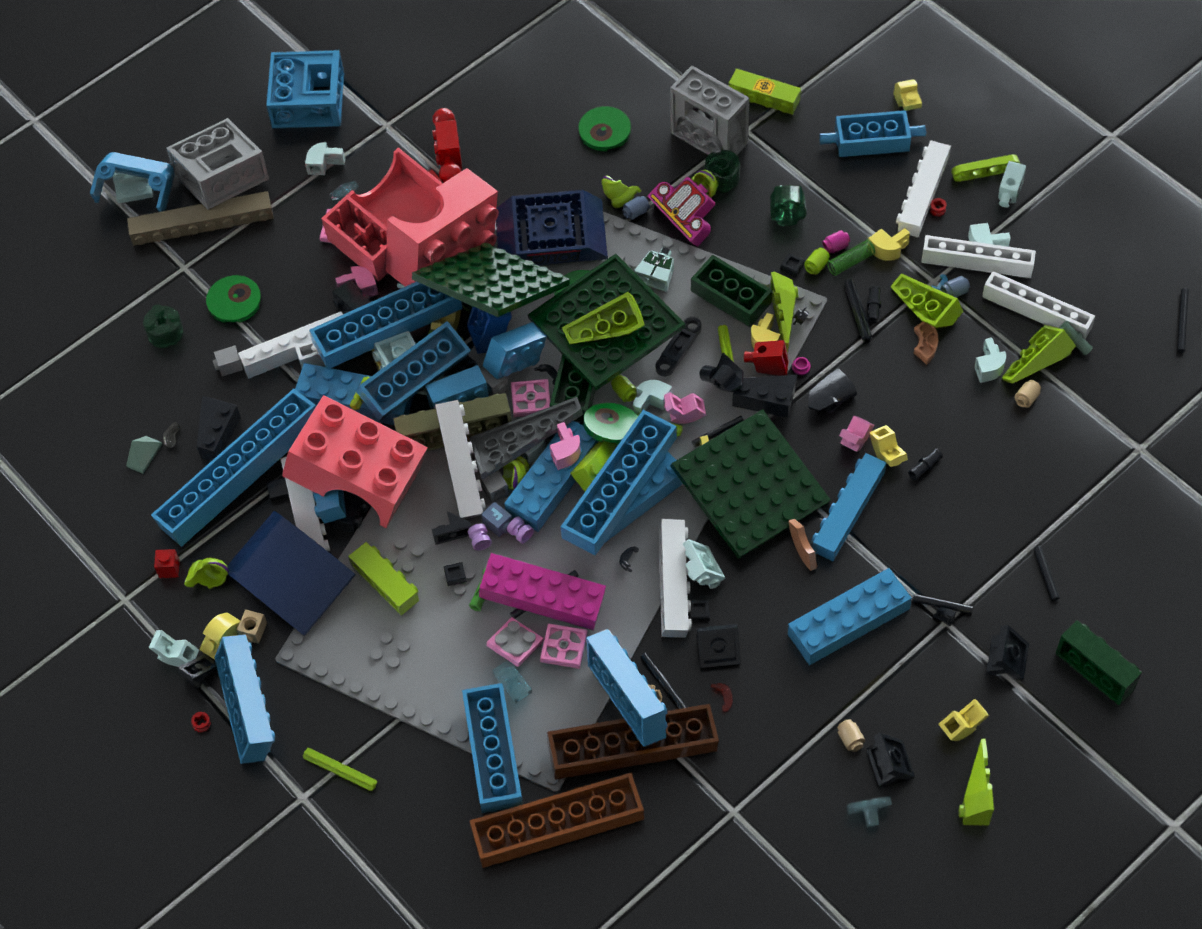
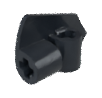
(725, 376)
(831, 392)

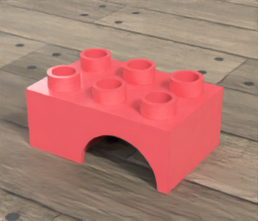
(360, 221)
(463, 223)
(354, 455)

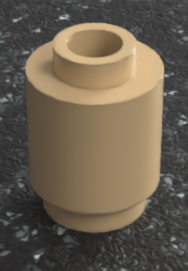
(1027, 393)
(851, 735)

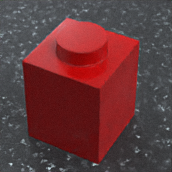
(167, 563)

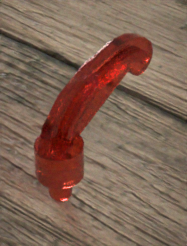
(727, 695)

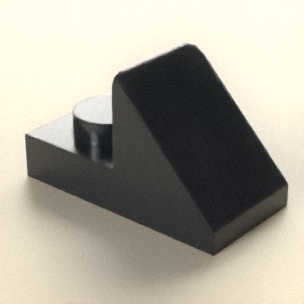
(455, 530)
(197, 670)

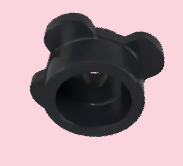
(800, 316)

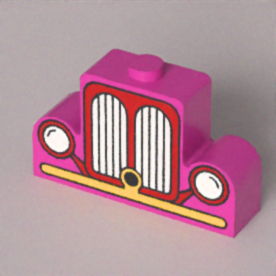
(685, 207)

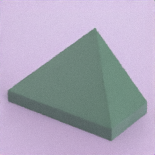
(142, 453)

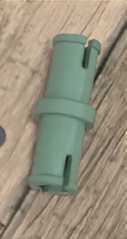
(1077, 338)

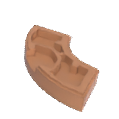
(927, 343)
(802, 545)

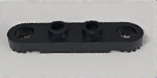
(678, 347)

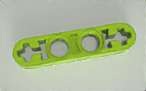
(967, 171)

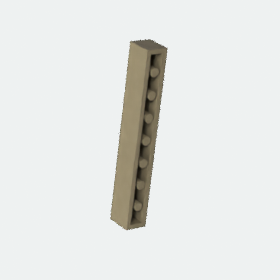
(199, 219)

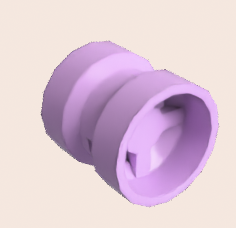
(520, 530)
(479, 537)

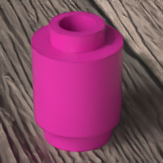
(836, 242)

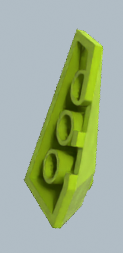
(1045, 349)

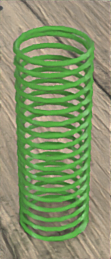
(852, 260)

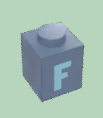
(496, 519)

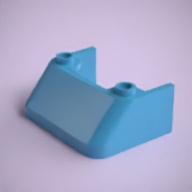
(159, 175)

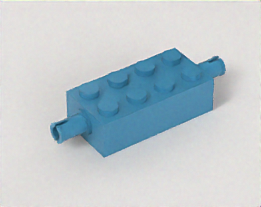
(872, 133)

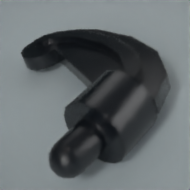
(549, 369)
(626, 556)

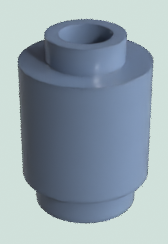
(635, 207)
(956, 286)

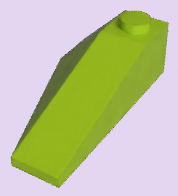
(927, 302)
(783, 303)
(610, 320)
(592, 463)
(978, 799)

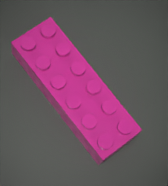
(542, 591)

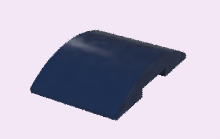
(290, 572)

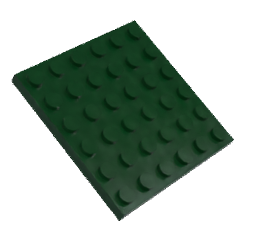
(491, 279)
(606, 358)
(750, 483)

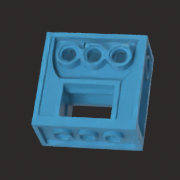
(293, 87)

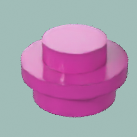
(801, 366)

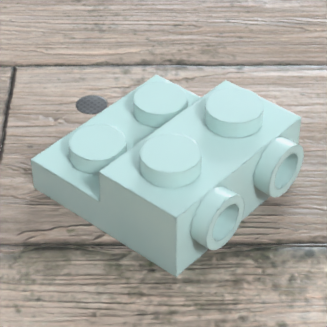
(131, 187)
(392, 347)
(702, 564)

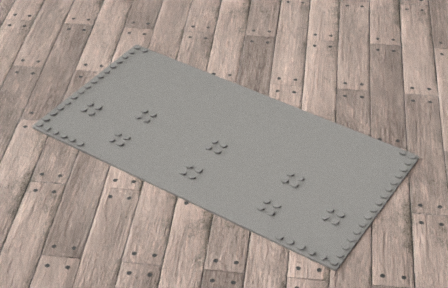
(439, 647)

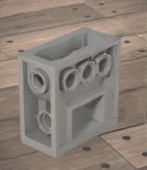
(708, 113)
(224, 177)

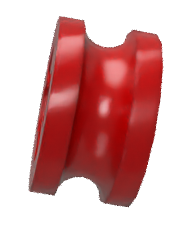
(938, 202)
(197, 717)

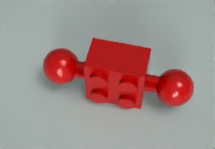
(447, 144)

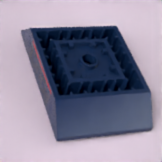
(573, 238)

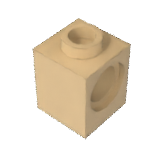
(252, 619)

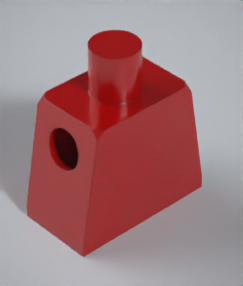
(769, 357)

